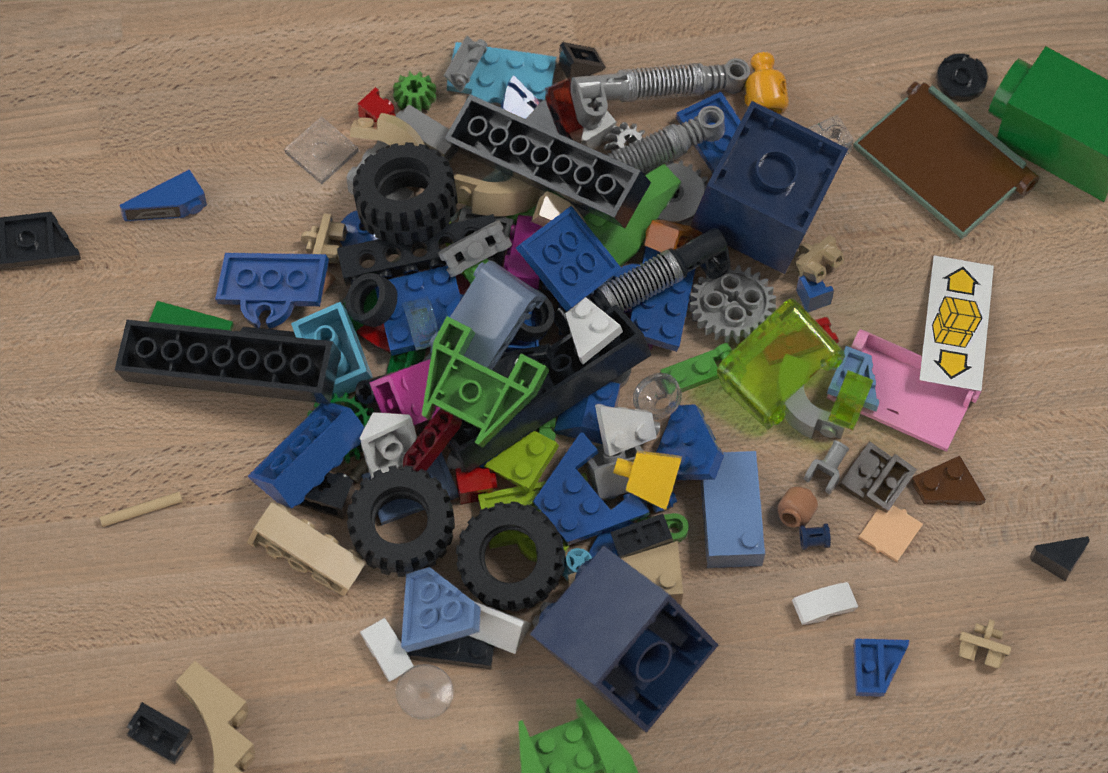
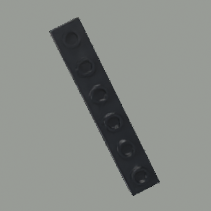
(378, 251)

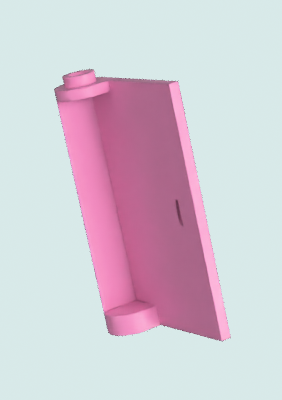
(906, 403)

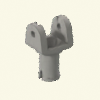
(829, 465)

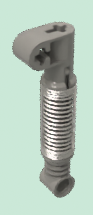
(631, 85)
(673, 141)

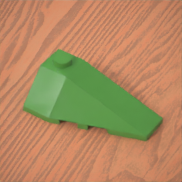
(626, 242)

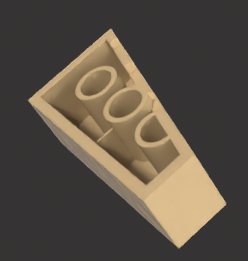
(658, 565)

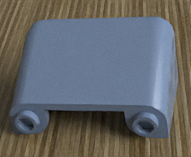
(495, 311)

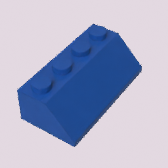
(308, 454)

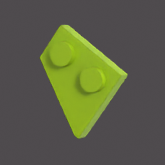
(524, 460)

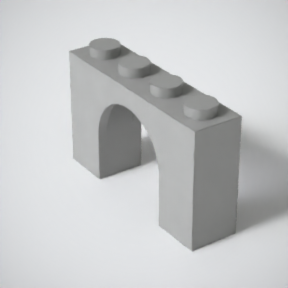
(430, 132)

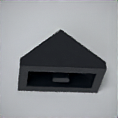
(579, 60)
(1060, 556)

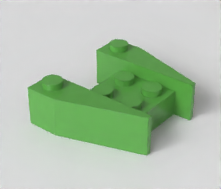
(474, 390)
(574, 747)

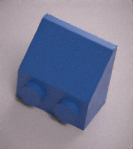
(583, 415)

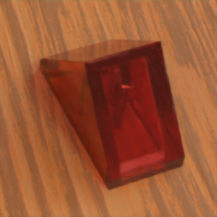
(560, 98)

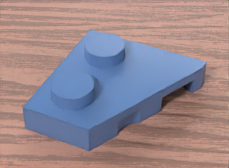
(858, 363)

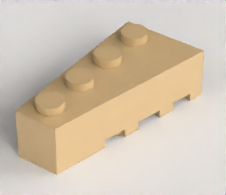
(306, 548)

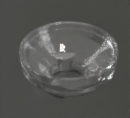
(653, 389)

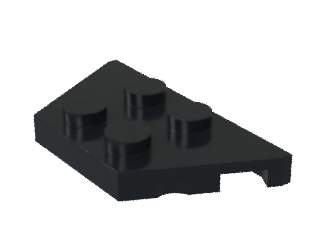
(34, 241)

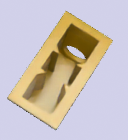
(650, 476)

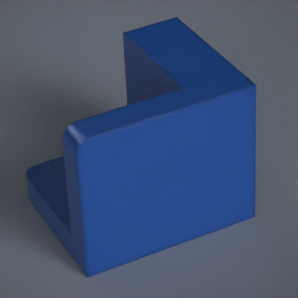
(814, 294)

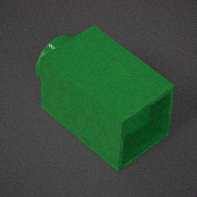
(1057, 119)

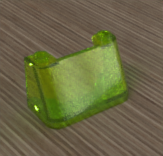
(777, 362)

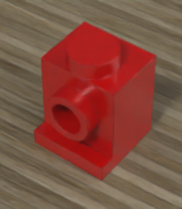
(373, 105)
(474, 483)

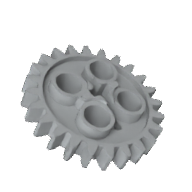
(732, 303)

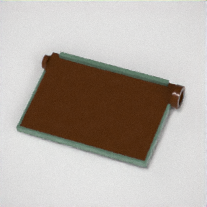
(945, 159)

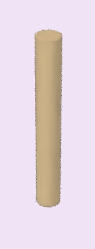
(140, 509)

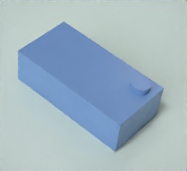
(733, 513)

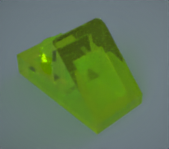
(850, 400)

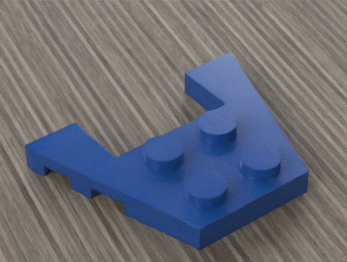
(575, 505)

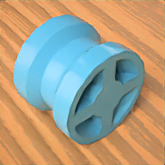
(576, 558)

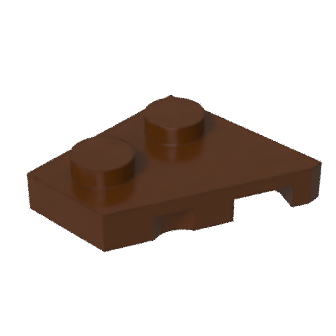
(948, 484)

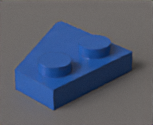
(876, 664)

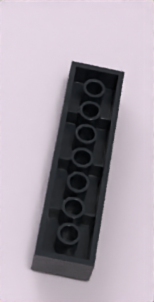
(548, 161)
(228, 361)
(564, 387)

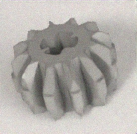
(621, 134)

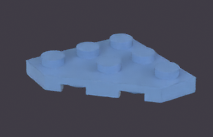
(435, 611)

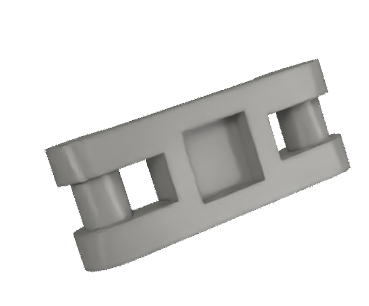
(474, 248)

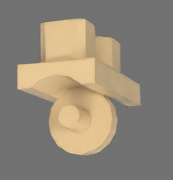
(320, 239)
(815, 258)
(996, 651)

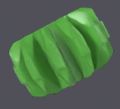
(414, 91)

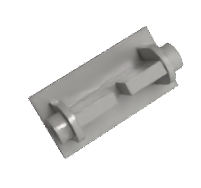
(465, 62)

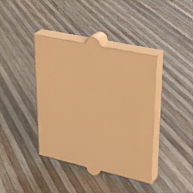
(891, 532)

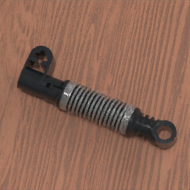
(672, 266)

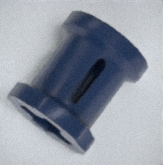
(808, 536)

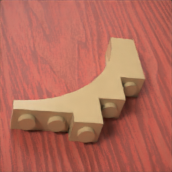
(221, 712)

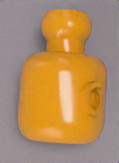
(766, 84)

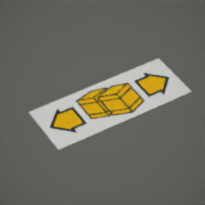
(957, 323)

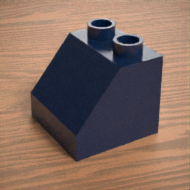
(624, 638)

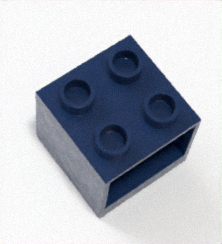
(768, 186)

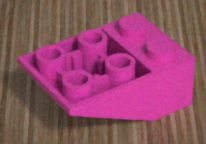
(403, 391)

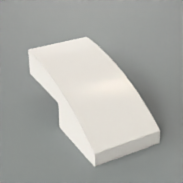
(824, 602)
(386, 649)

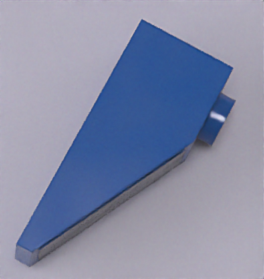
(168, 200)

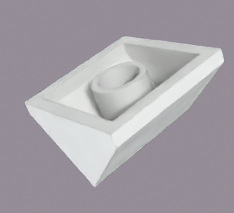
(387, 440)
(501, 628)

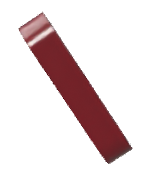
(420, 454)

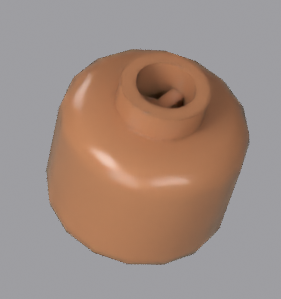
(797, 507)

